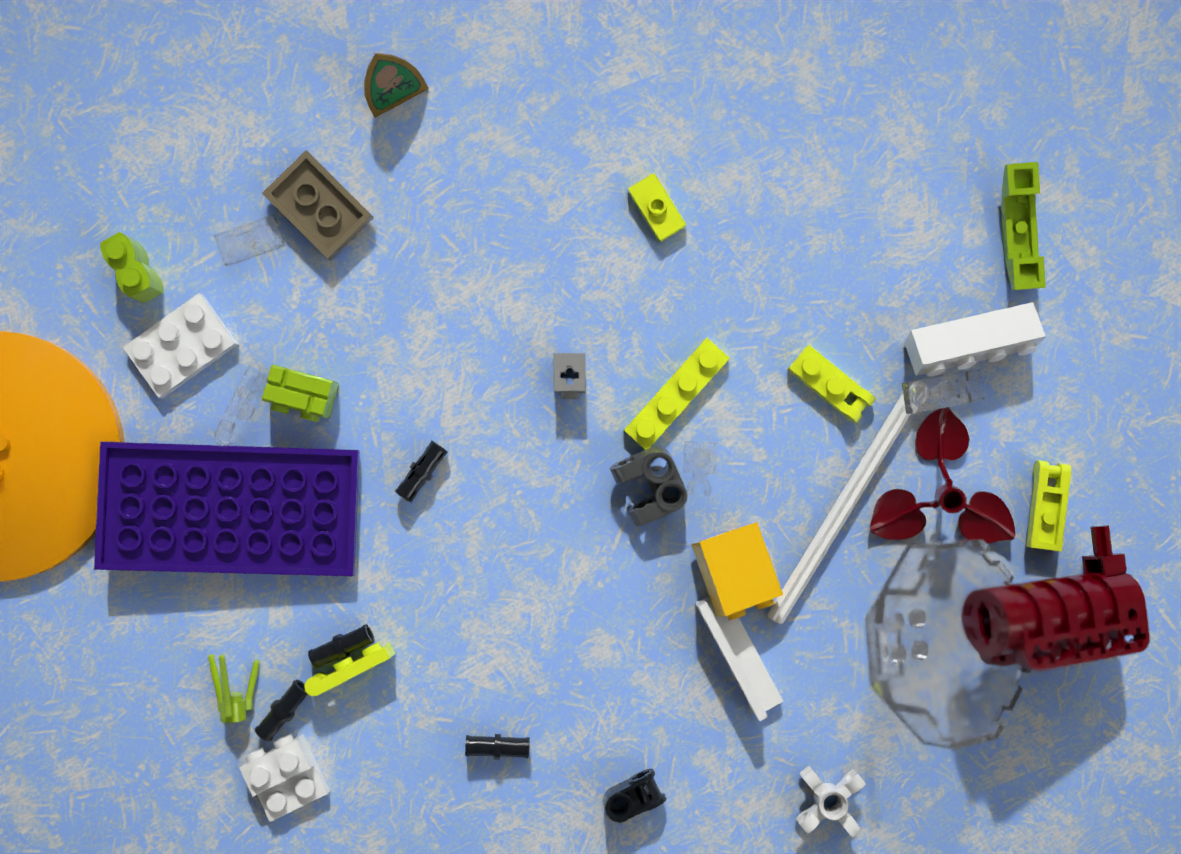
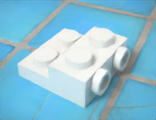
(284, 776)

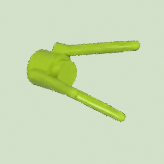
(231, 705)

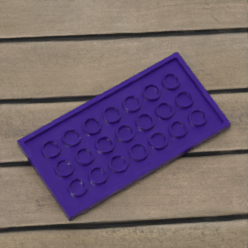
(226, 509)

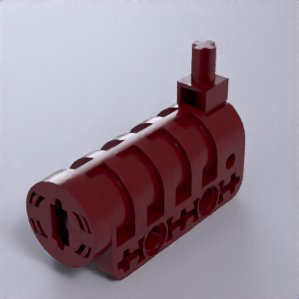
(1061, 615)

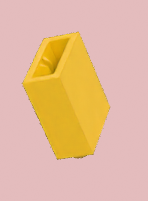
(737, 571)

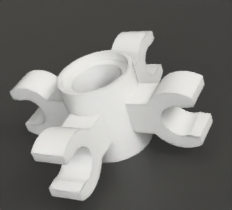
(817, 812)

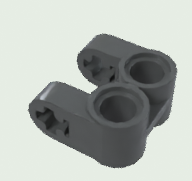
(655, 506)

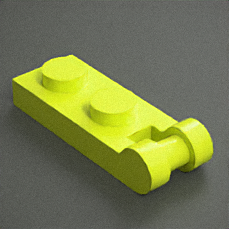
(830, 383)
(1048, 506)
(348, 669)

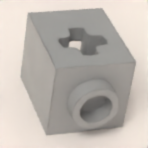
(566, 361)

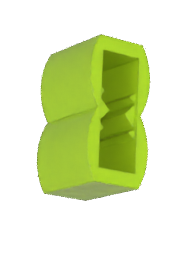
(131, 267)

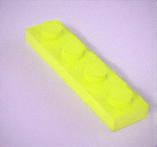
(676, 394)

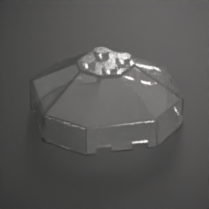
(921, 652)

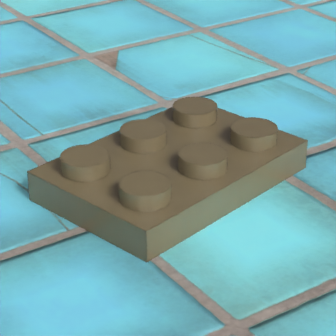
(318, 205)

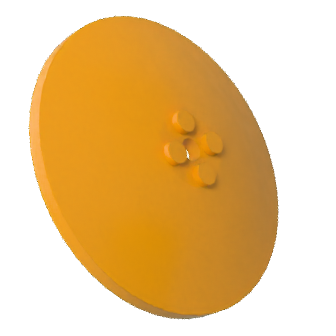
(49, 453)

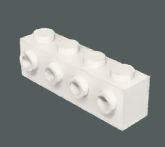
(974, 339)

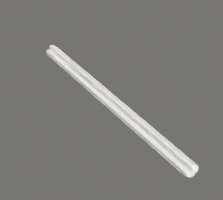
(839, 512)

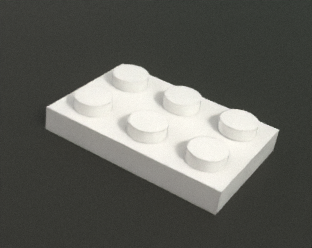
(180, 345)

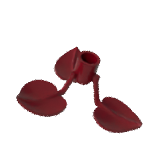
(900, 517)

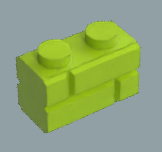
(299, 391)

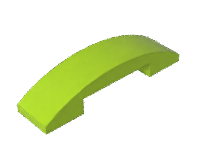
(1019, 226)

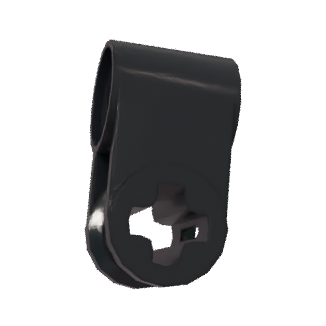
(635, 795)

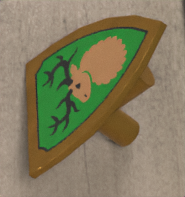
(390, 83)

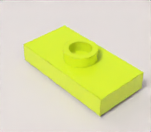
(657, 207)

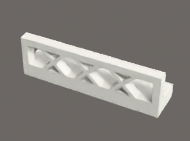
(741, 659)

